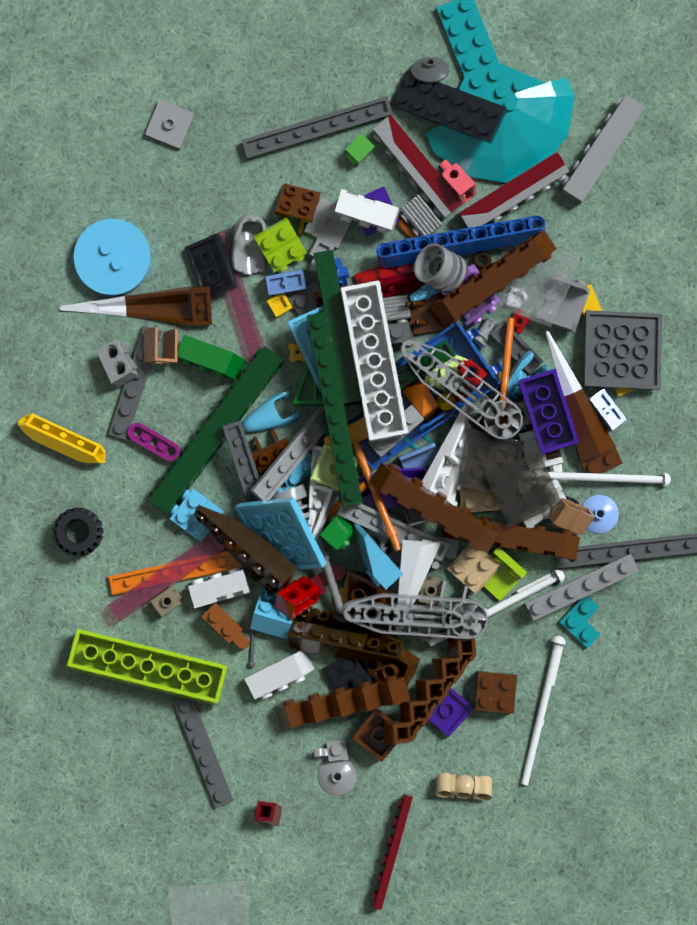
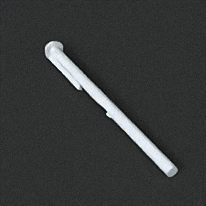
(664, 479)
(556, 575)
(559, 642)

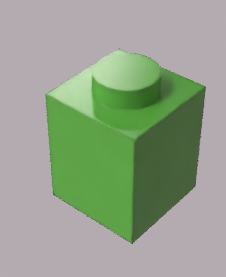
(359, 150)

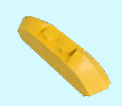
(61, 439)

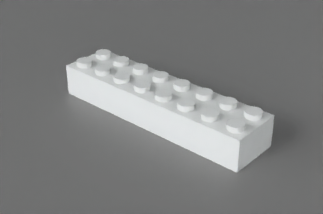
(374, 361)

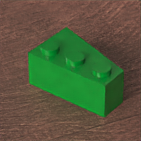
(210, 358)

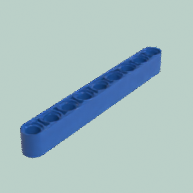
(462, 240)

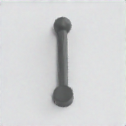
(251, 664)

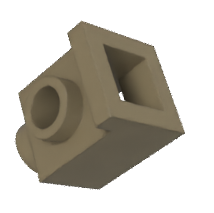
(431, 582)
(161, 607)

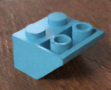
(269, 618)

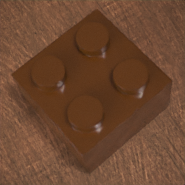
(495, 692)
(371, 734)

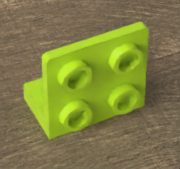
(506, 575)

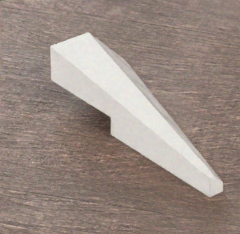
(445, 467)
(320, 500)
(415, 564)

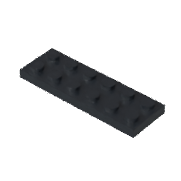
(449, 107)

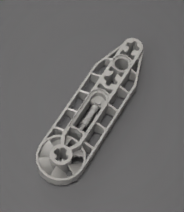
(453, 381)
(404, 615)

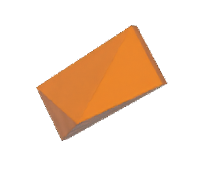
(420, 398)

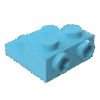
(184, 514)

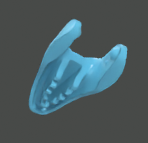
(517, 374)
(267, 417)

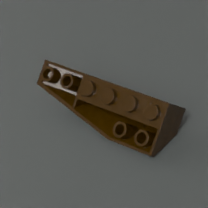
(253, 552)
(334, 636)

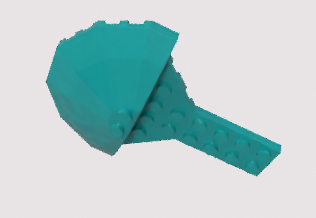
(536, 110)

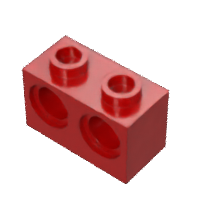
(473, 381)
(297, 597)

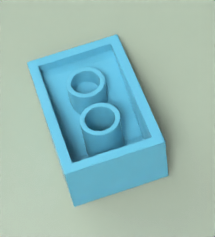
(378, 563)

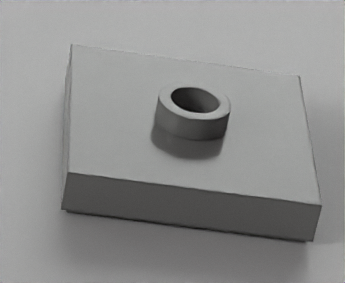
(169, 124)
(327, 224)

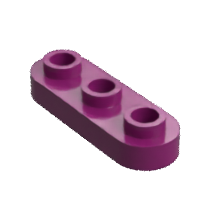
(145, 440)

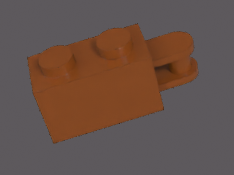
(226, 626)

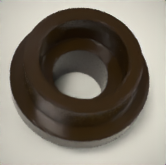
(481, 254)

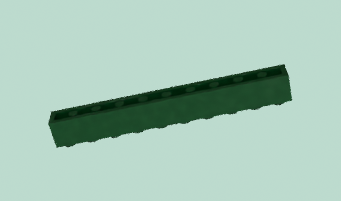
(334, 410)
(211, 436)

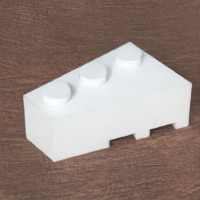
(366, 212)
(219, 588)
(279, 675)

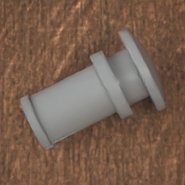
(484, 332)

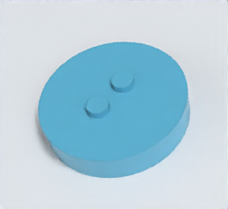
(112, 257)

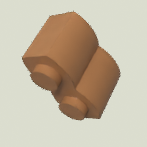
(571, 517)

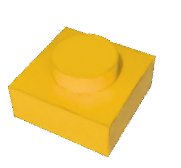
(279, 304)

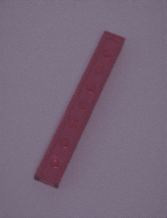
(242, 308)
(166, 577)

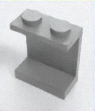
(572, 307)

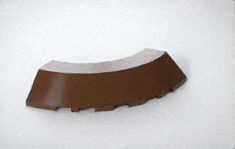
(359, 586)

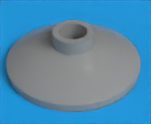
(344, 784)

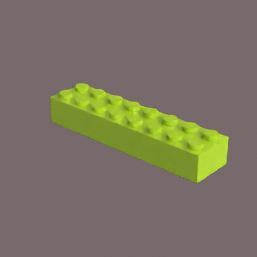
(147, 667)

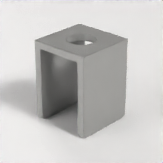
(441, 595)

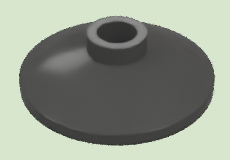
(430, 70)

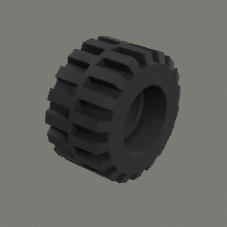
(63, 523)

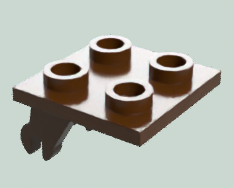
(297, 203)
(423, 317)
(266, 456)

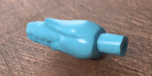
(424, 293)

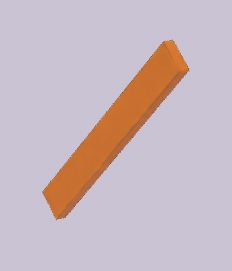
(126, 581)

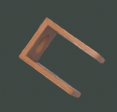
(151, 346)

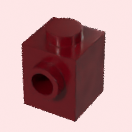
(268, 813)

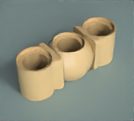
(464, 786)

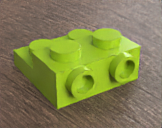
(280, 245)

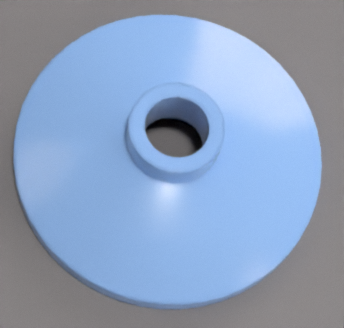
(610, 511)

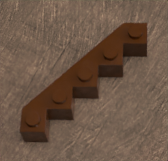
(494, 278)
(434, 507)
(532, 540)
(431, 691)
(343, 702)

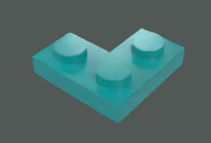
(576, 621)

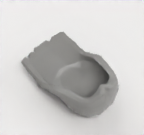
(245, 251)

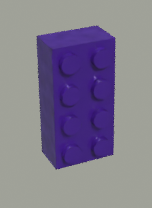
(548, 411)

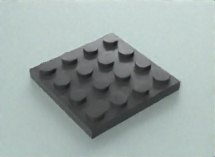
(622, 350)

